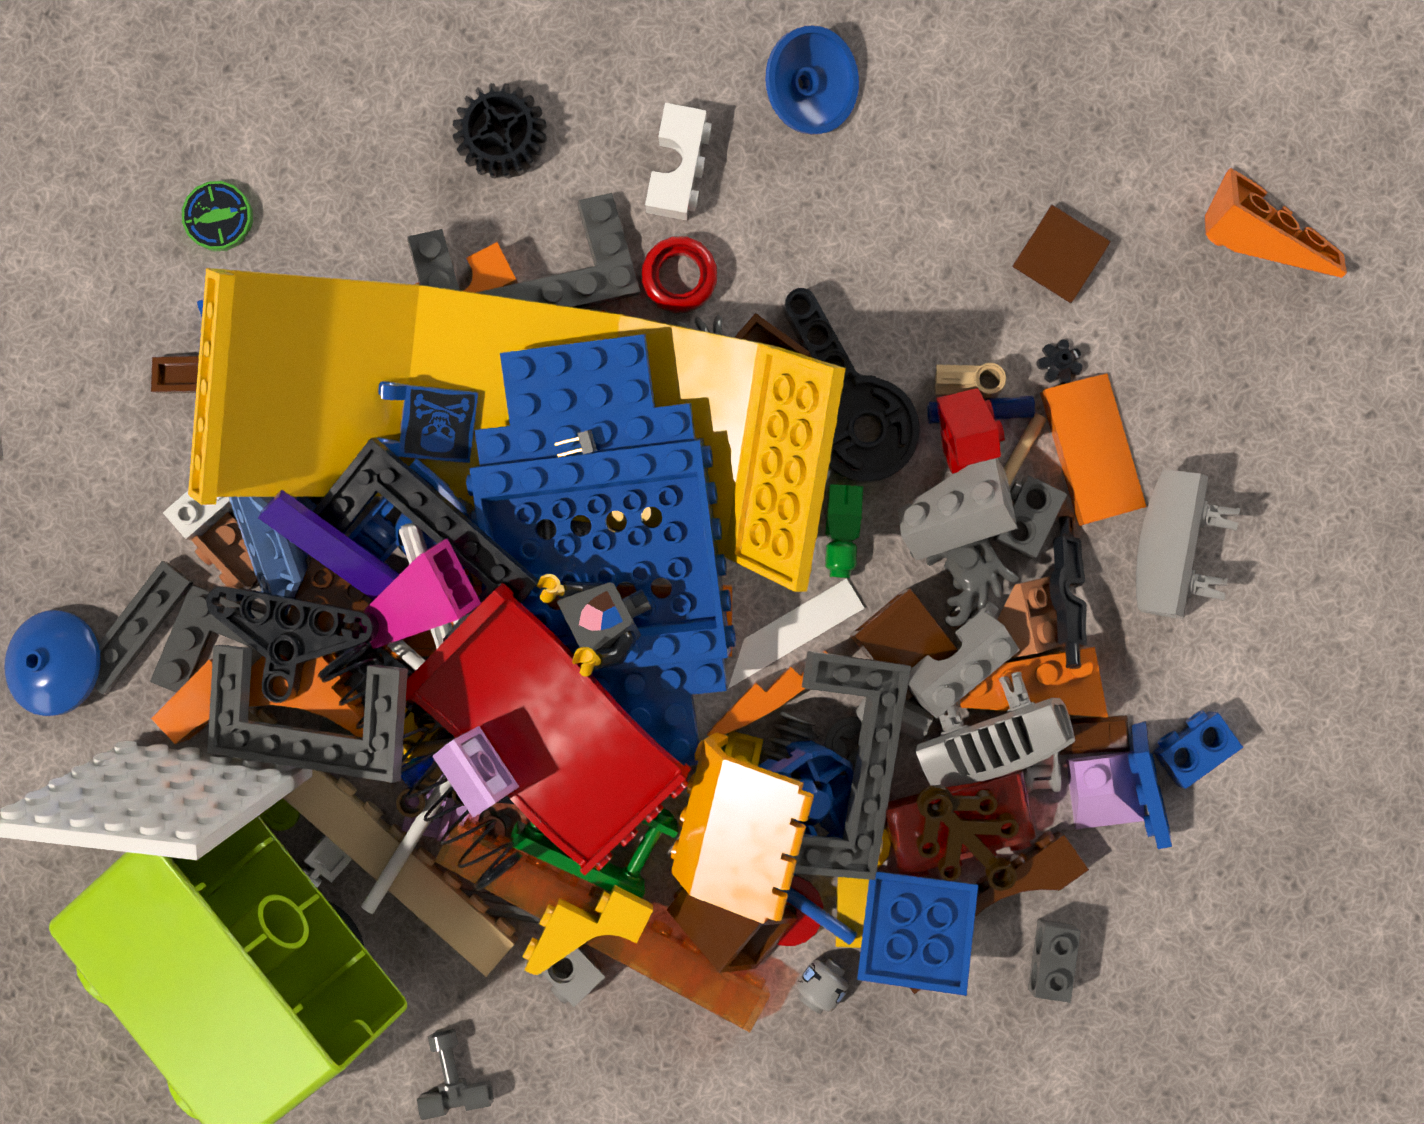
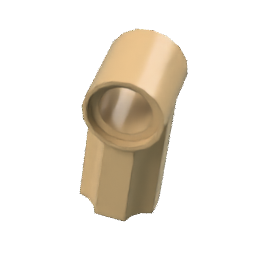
(960, 378)

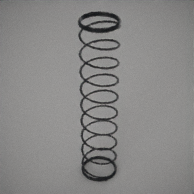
(492, 873)

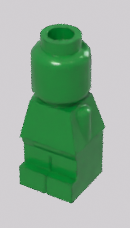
(843, 528)

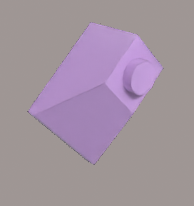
(1103, 790)

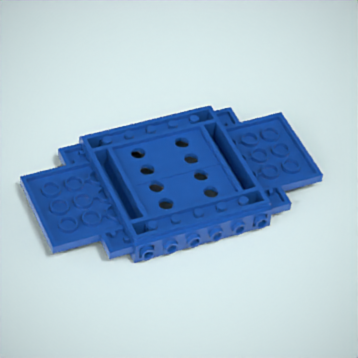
(640, 462)

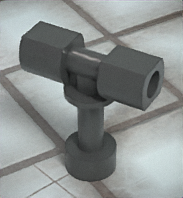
(452, 1091)

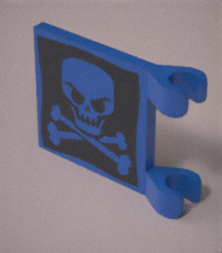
(433, 422)

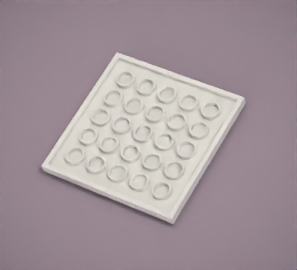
(151, 801)

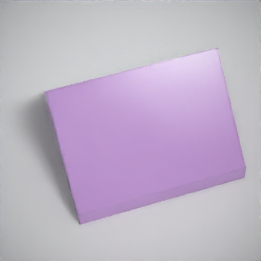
(475, 771)

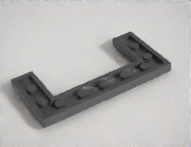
(607, 281)
(191, 636)
(885, 693)
(369, 757)

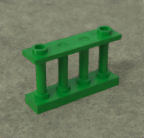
(533, 842)

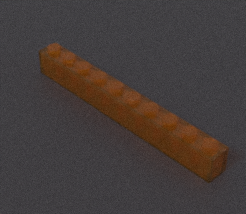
(657, 953)

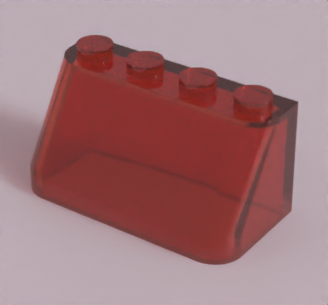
(906, 823)

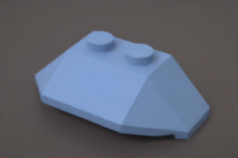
(274, 558)

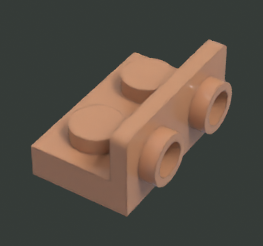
(227, 551)

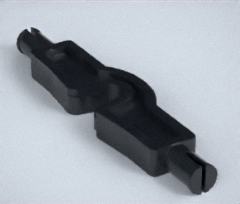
(1069, 608)

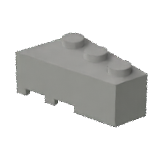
(959, 511)

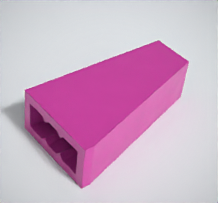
(423, 596)

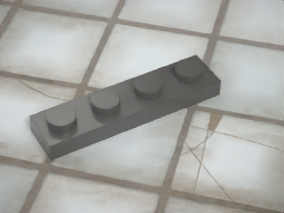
(139, 623)

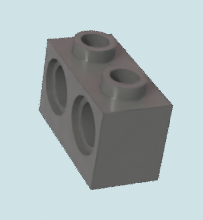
(1036, 521)
(1054, 960)

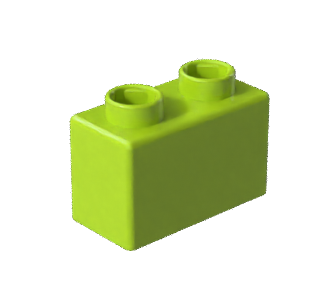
(229, 975)

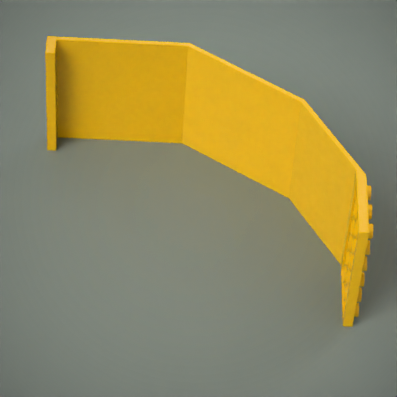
(300, 362)

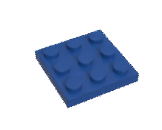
(918, 933)

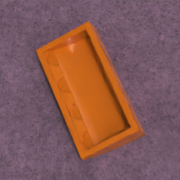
(1092, 449)

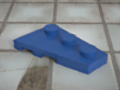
(1148, 792)

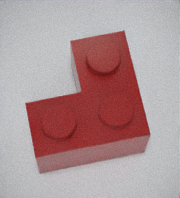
(968, 429)

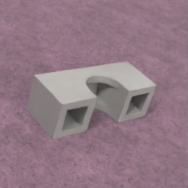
(944, 682)

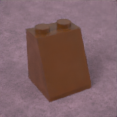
(903, 634)

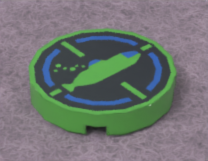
(217, 216)

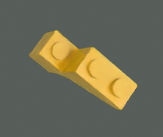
(570, 926)

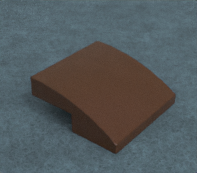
(1061, 253)

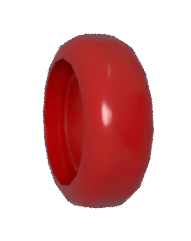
(679, 247)

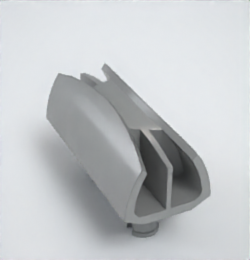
(1170, 543)
(997, 745)

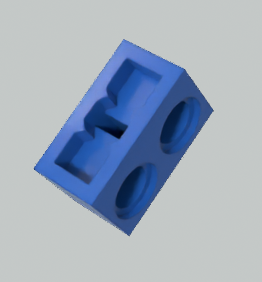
(1200, 757)

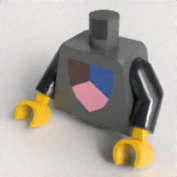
(597, 619)

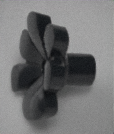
(1056, 365)

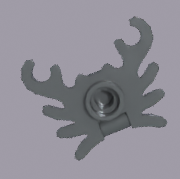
(973, 570)

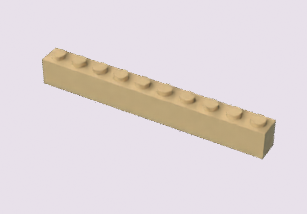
(419, 884)

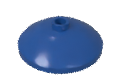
(827, 77)
(65, 666)

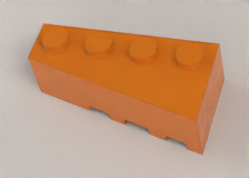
(1045, 678)

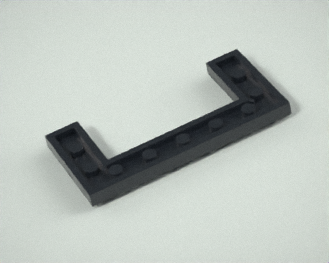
(382, 471)

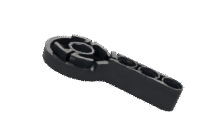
(883, 456)

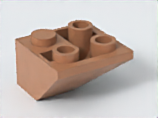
(1031, 617)

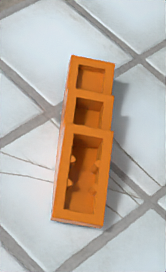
(758, 703)

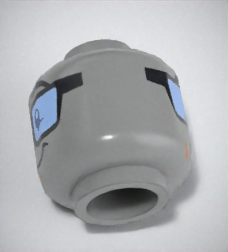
(822, 985)

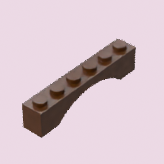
(1045, 867)

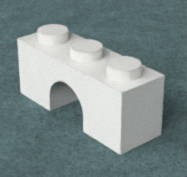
(673, 192)

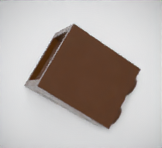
(726, 937)

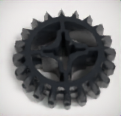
(510, 123)

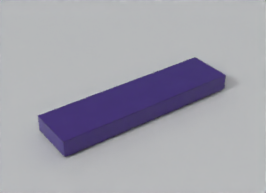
(327, 545)

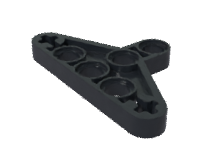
(272, 629)

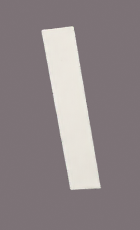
(795, 629)

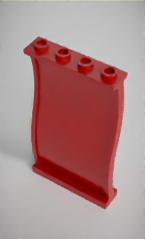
(569, 745)

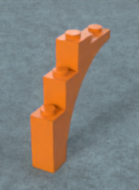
(190, 707)

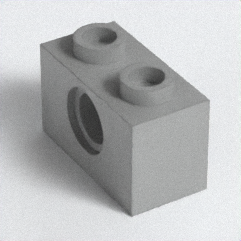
(576, 984)

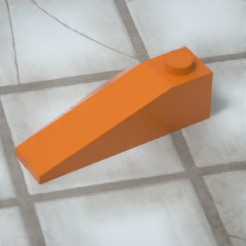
(1252, 227)

